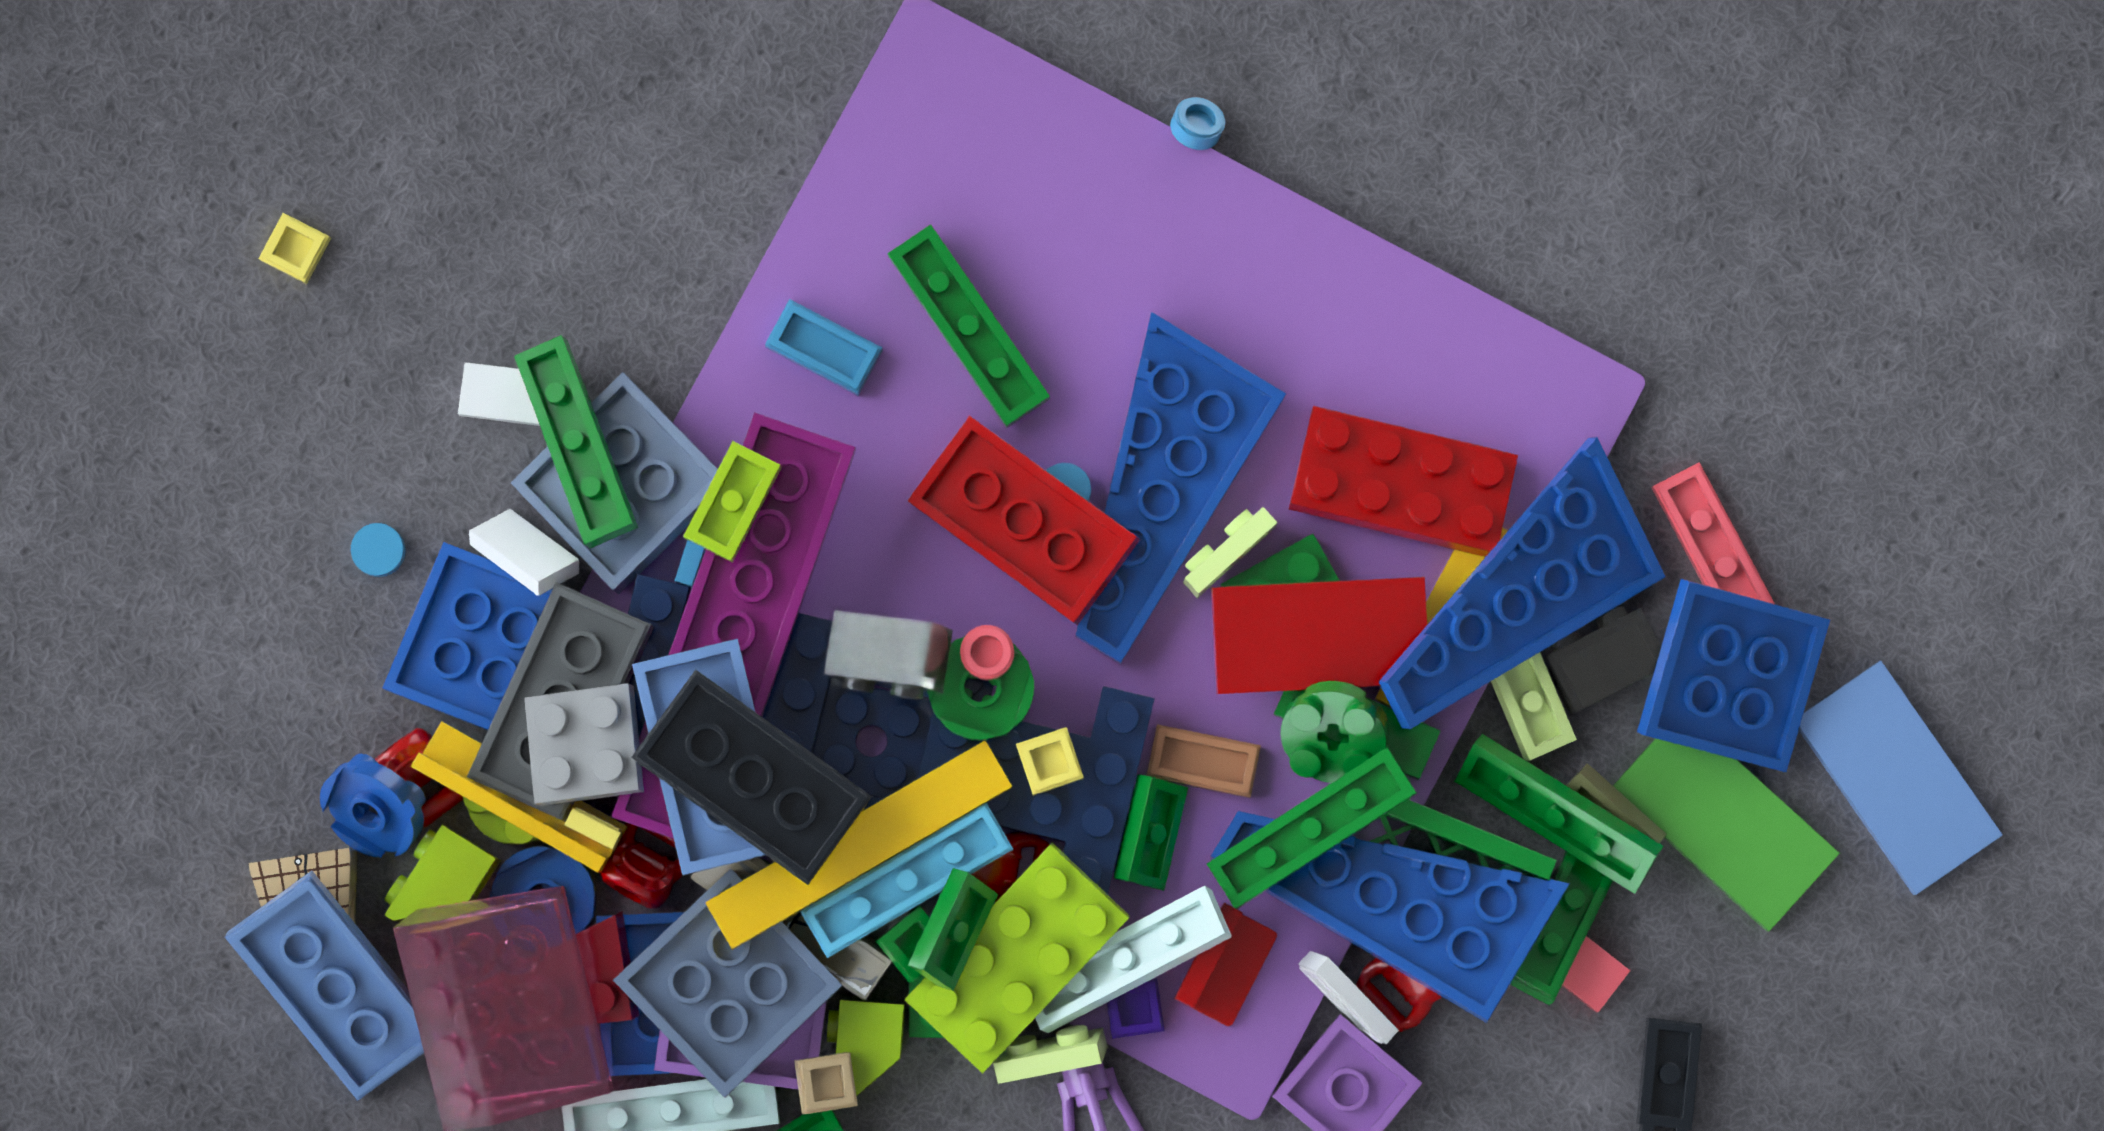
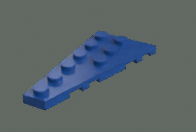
(1178, 454)
(1546, 577)
(1421, 912)

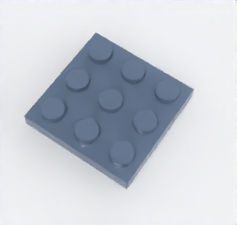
(659, 473)
(724, 1003)

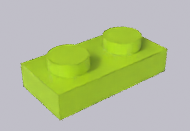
(732, 501)

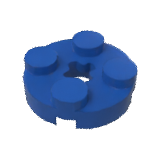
(366, 783)
(550, 869)

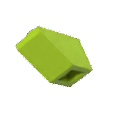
(447, 873)
(870, 1034)

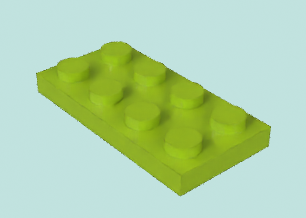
(1022, 959)

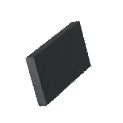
(751, 777)

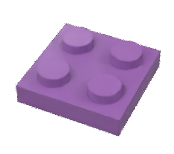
(1346, 1083)

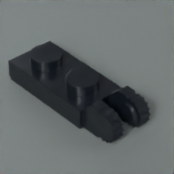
(1668, 1074)

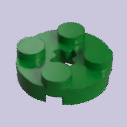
(996, 713)
(1310, 715)

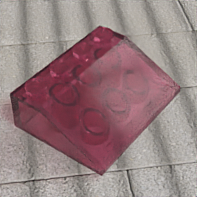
(502, 1007)

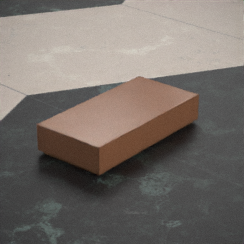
(1203, 761)

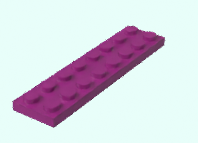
(764, 585)

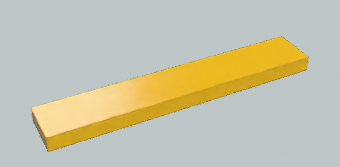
(871, 840)

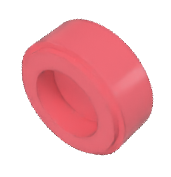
(987, 652)

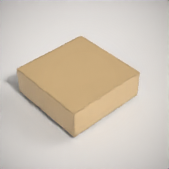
(826, 1083)

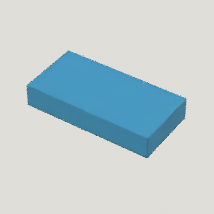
(823, 347)

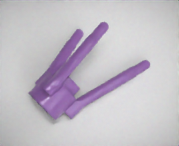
(1089, 1088)

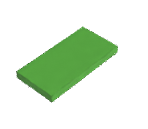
(1728, 827)

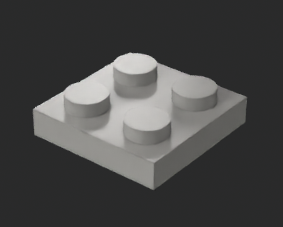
(583, 744)

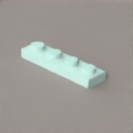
(1140, 955)
(675, 1108)

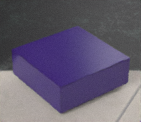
(1136, 1011)

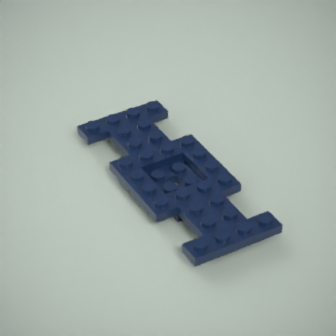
(828, 719)

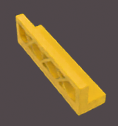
(449, 762)

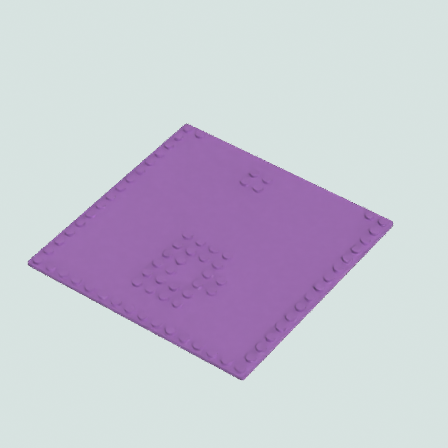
(1072, 234)

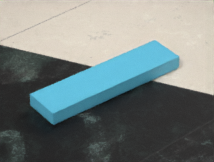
(905, 880)

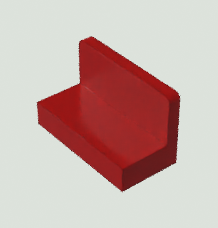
(1225, 973)

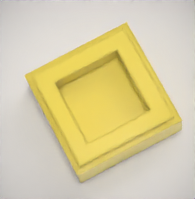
(294, 248)
(1049, 761)
(594, 828)

